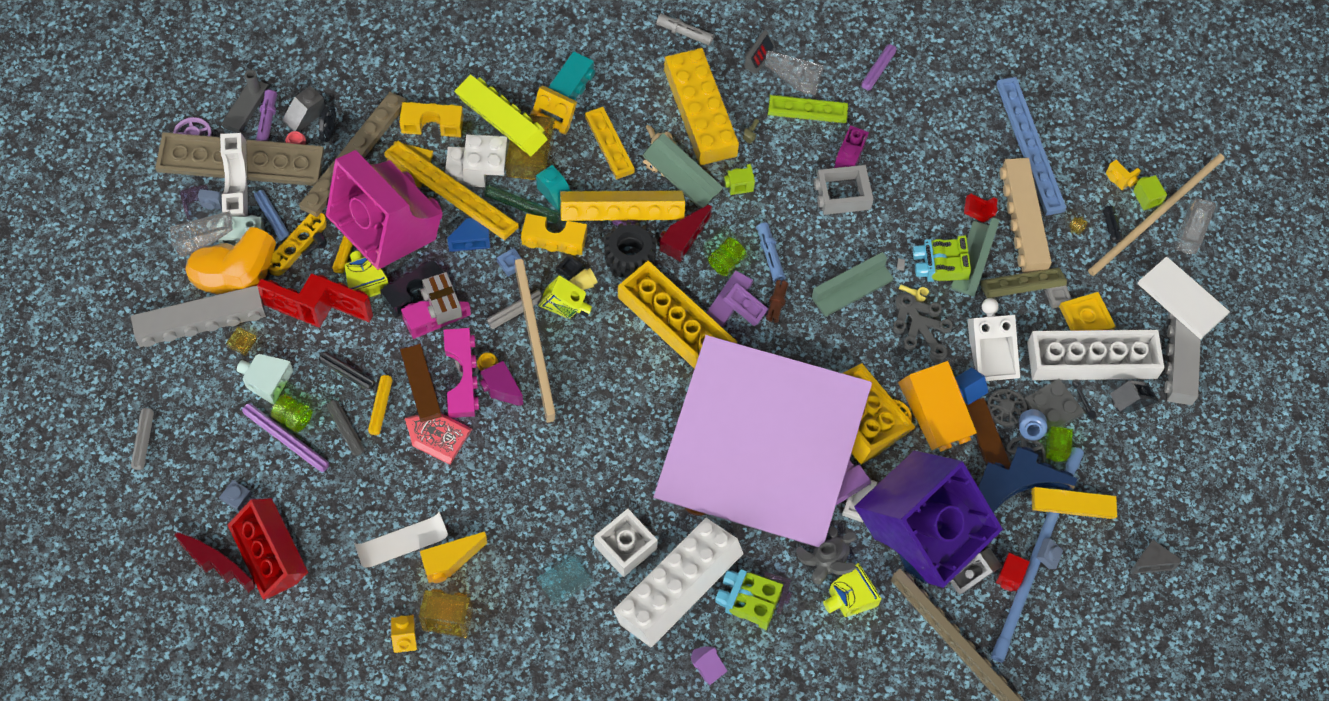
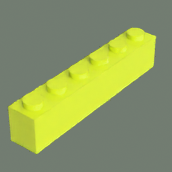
(501, 115)

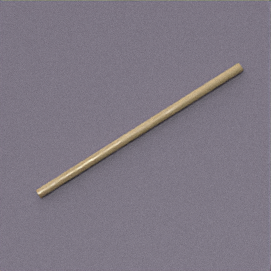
(1155, 215)

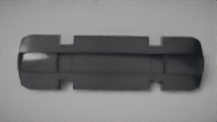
(1112, 224)

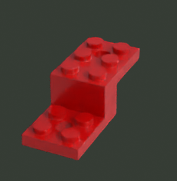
(315, 300)

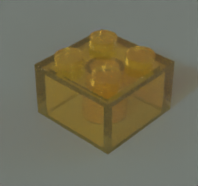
(446, 613)

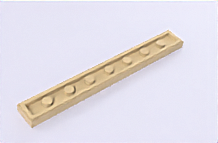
(535, 341)

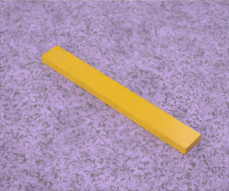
(451, 190)

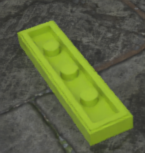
(808, 109)

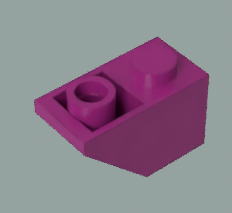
(851, 148)

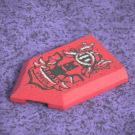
(438, 437)

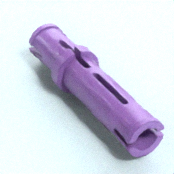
(267, 111)

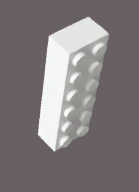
(1095, 355)
(678, 582)

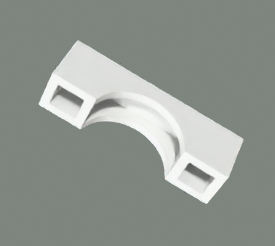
(235, 167)

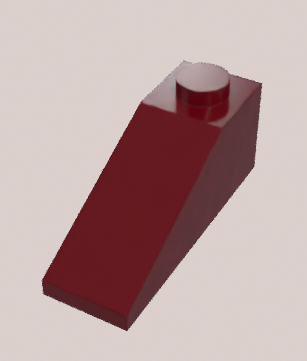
(683, 233)

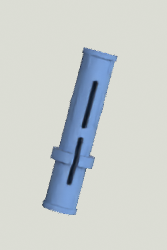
(768, 245)

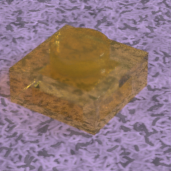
(241, 341)

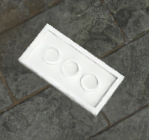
(1183, 297)

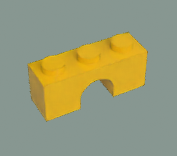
(416, 115)
(569, 240)

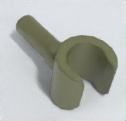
(749, 135)

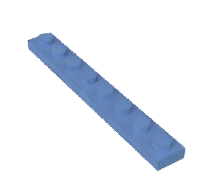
(1031, 146)

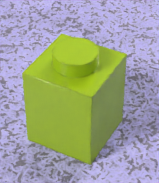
(1149, 192)

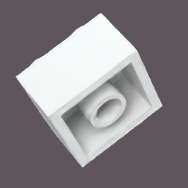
(625, 542)

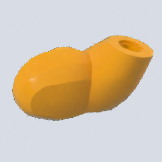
(230, 267)

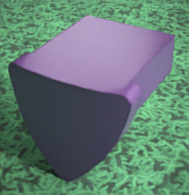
(708, 663)

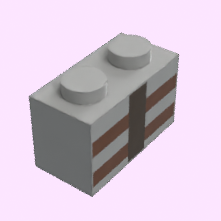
(442, 298)

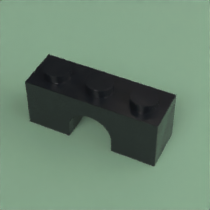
(396, 294)

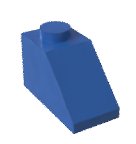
(469, 236)

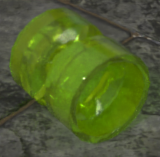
(727, 256)
(291, 413)

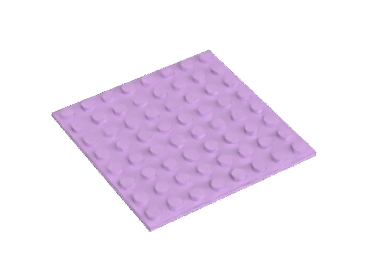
(763, 441)

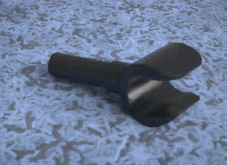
(320, 242)

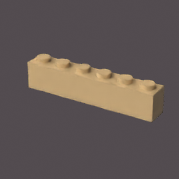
(1025, 215)

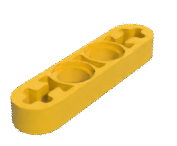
(298, 244)

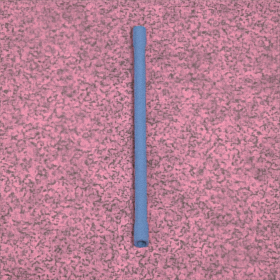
(1003, 642)

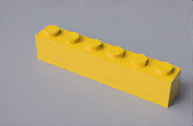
(621, 205)

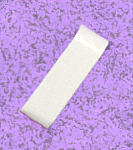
(401, 541)

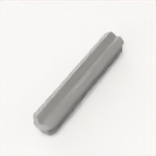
(511, 311)
(142, 439)

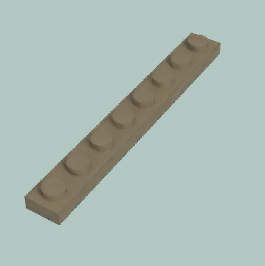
(362, 142)
(951, 634)

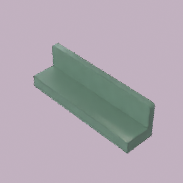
(682, 171)
(979, 246)
(852, 285)

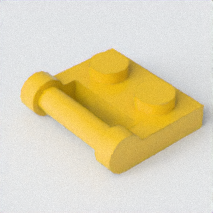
(555, 104)

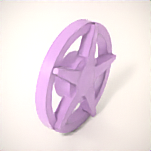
(192, 130)

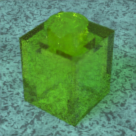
(1059, 443)

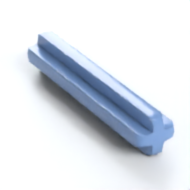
(271, 215)

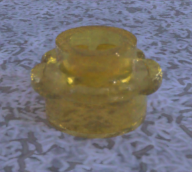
(1078, 225)

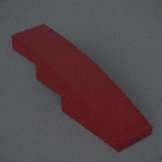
(210, 558)

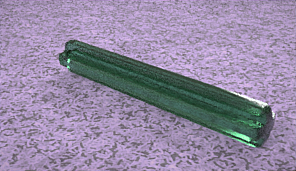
(521, 203)

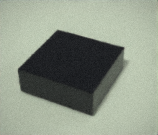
(570, 267)

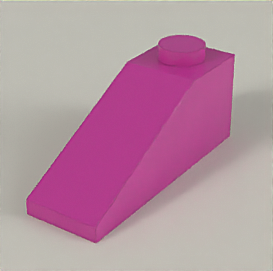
(419, 321)

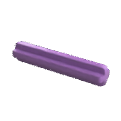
(878, 67)

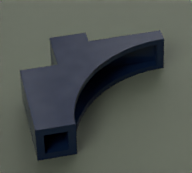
(1024, 474)

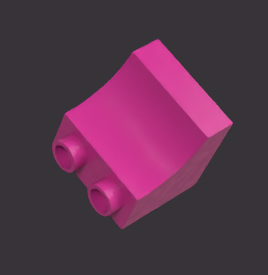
(380, 209)

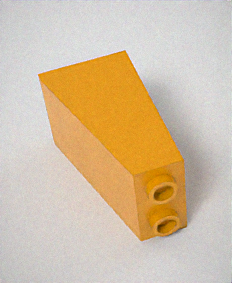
(938, 406)

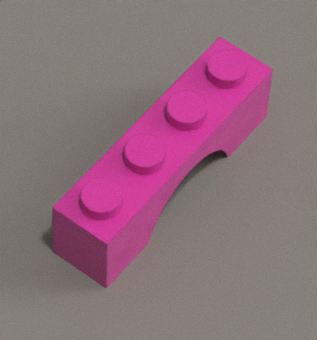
(461, 398)

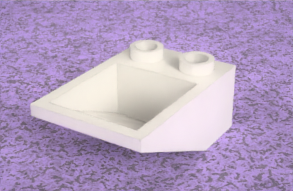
(996, 349)

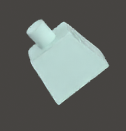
(266, 376)

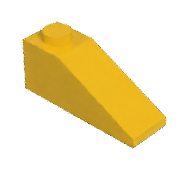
(447, 558)

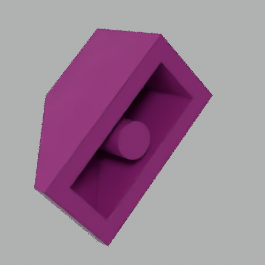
(500, 384)

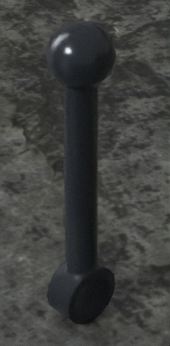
(1091, 414)

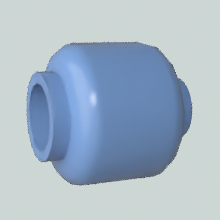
(1032, 424)

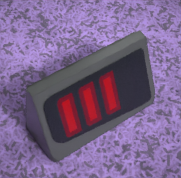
(757, 55)

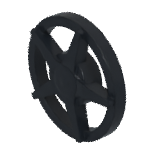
(327, 123)

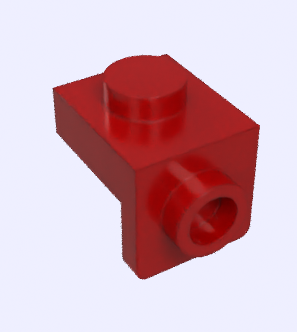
(980, 208)

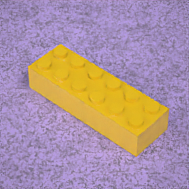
(701, 106)
(669, 312)

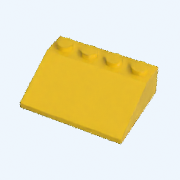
(881, 421)

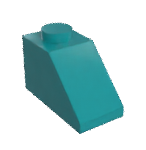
(550, 184)

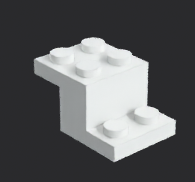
(479, 158)

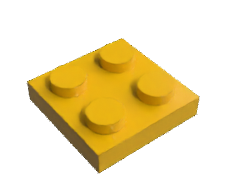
(1087, 313)

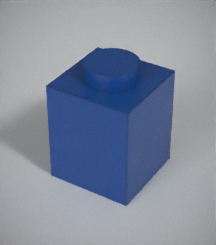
(971, 385)

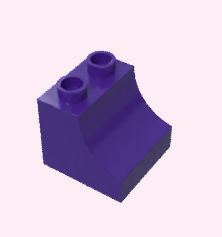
(930, 515)

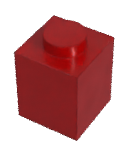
(1012, 572)

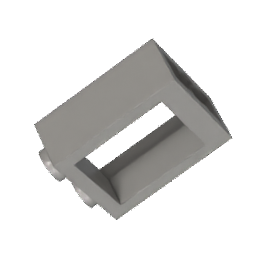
(843, 205)

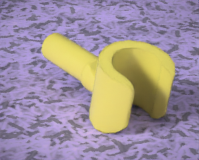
(924, 291)

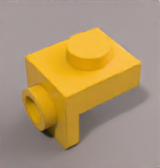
(1120, 176)
(403, 633)

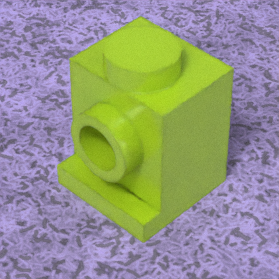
(740, 180)

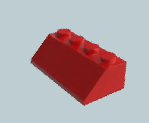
(267, 547)

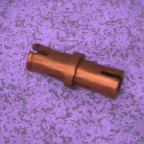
(777, 301)

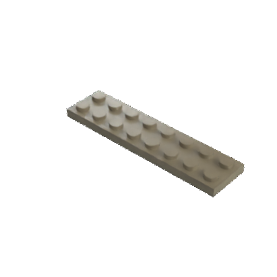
(265, 160)

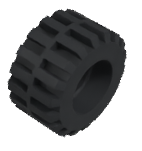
(626, 236)

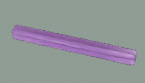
(285, 437)

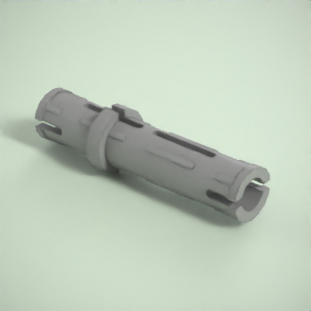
(684, 29)

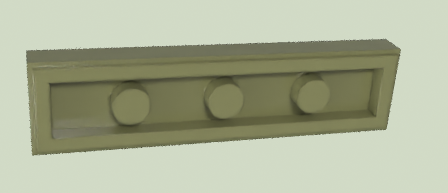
(1023, 282)

